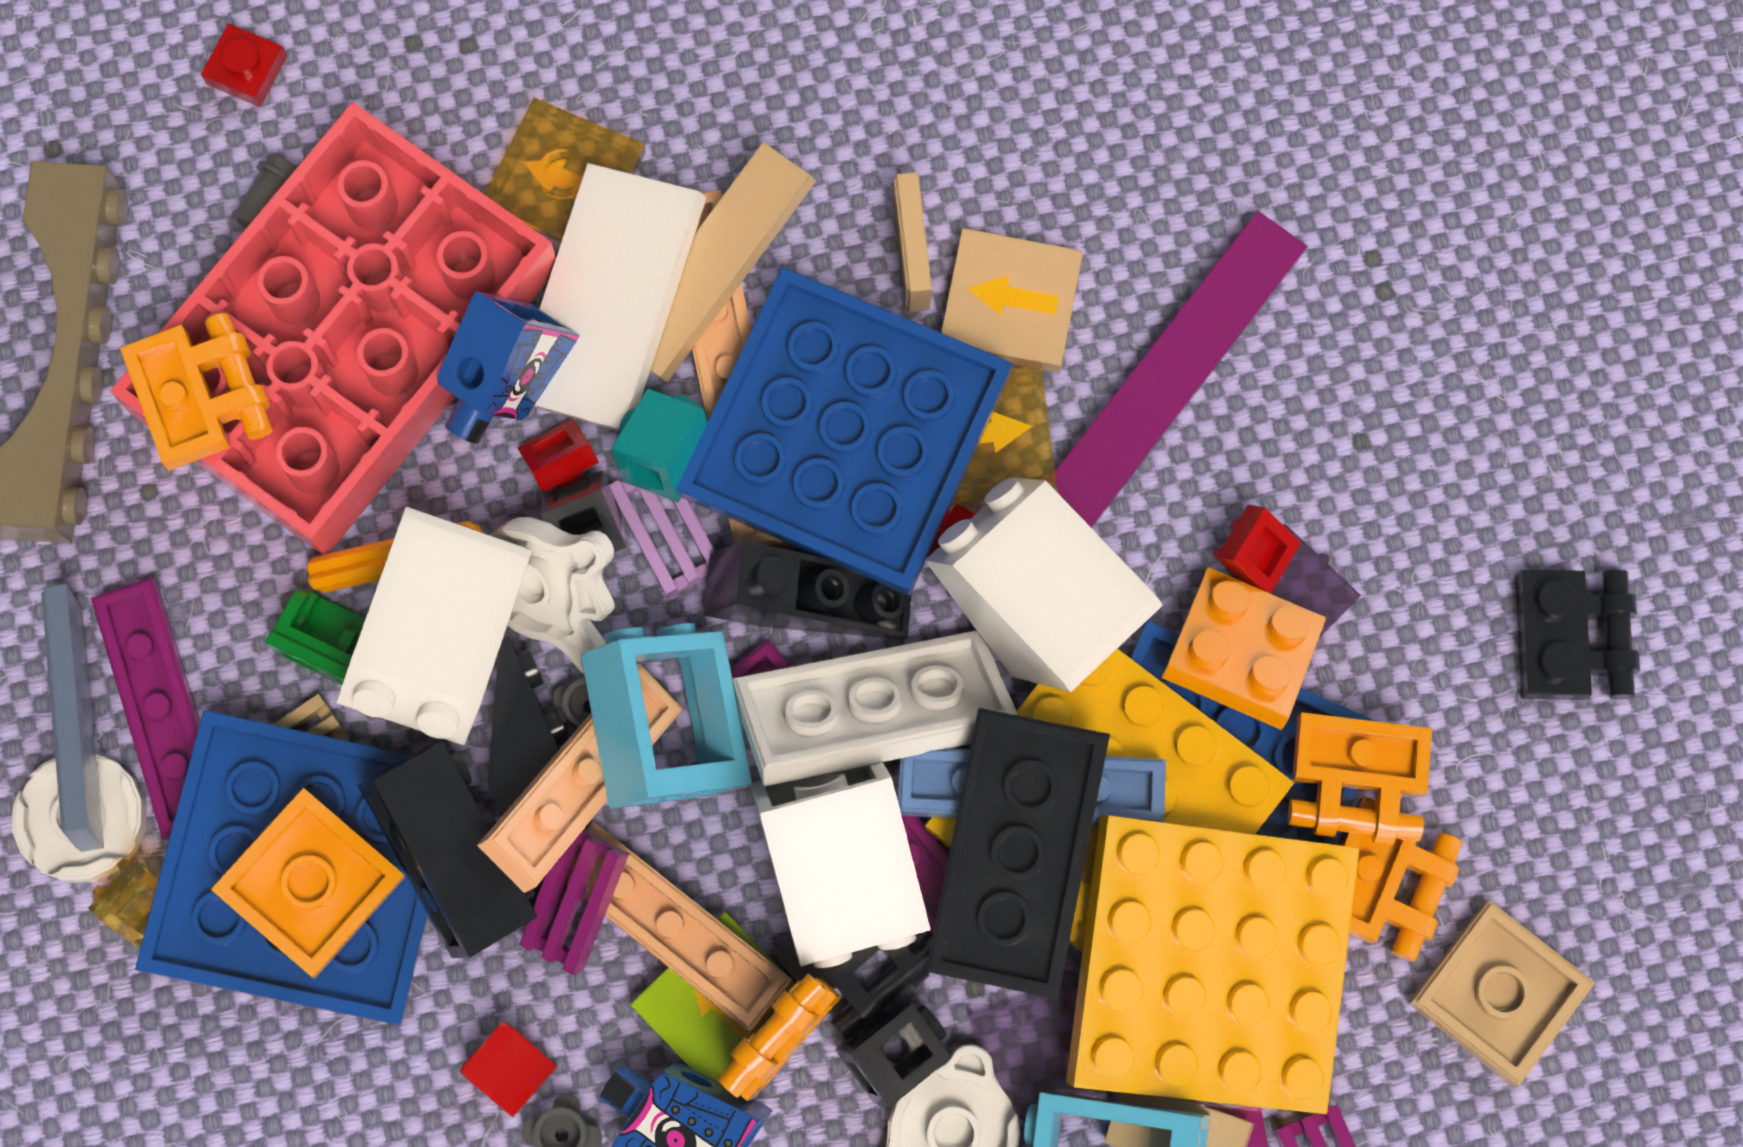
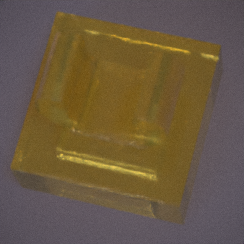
(127, 900)

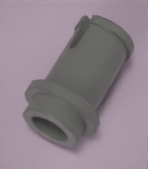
(269, 180)

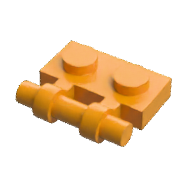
(177, 398)
(1363, 757)
(1379, 877)
(766, 1051)

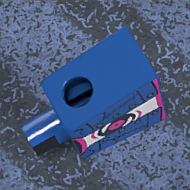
(501, 362)
(681, 1110)

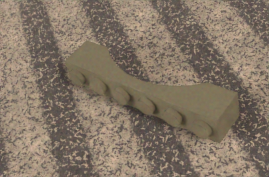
(75, 222)

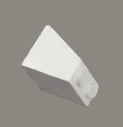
(1040, 584)
(434, 626)
(841, 863)

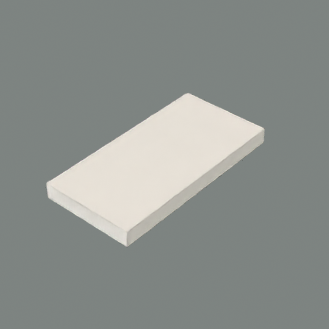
(616, 289)
(868, 706)

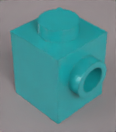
(658, 442)

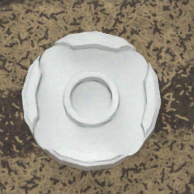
(44, 845)

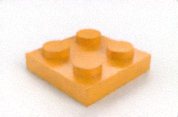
(1244, 648)
(308, 883)

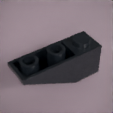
(802, 593)
(522, 732)

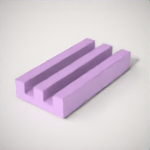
(690, 574)

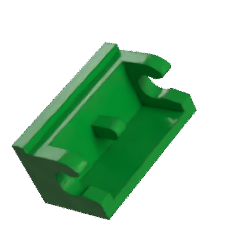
(316, 635)

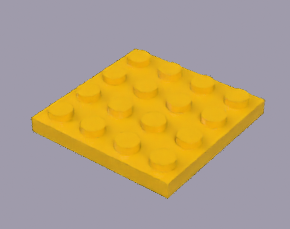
(1208, 771)
(1212, 965)

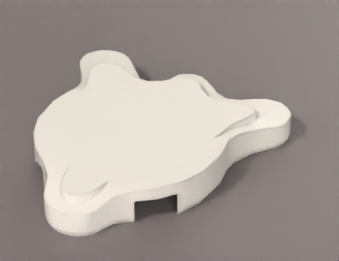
(560, 585)
(956, 1107)

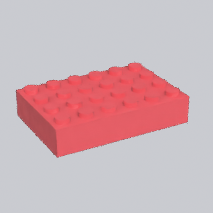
(347, 318)

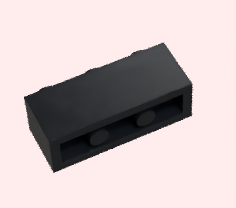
(435, 836)

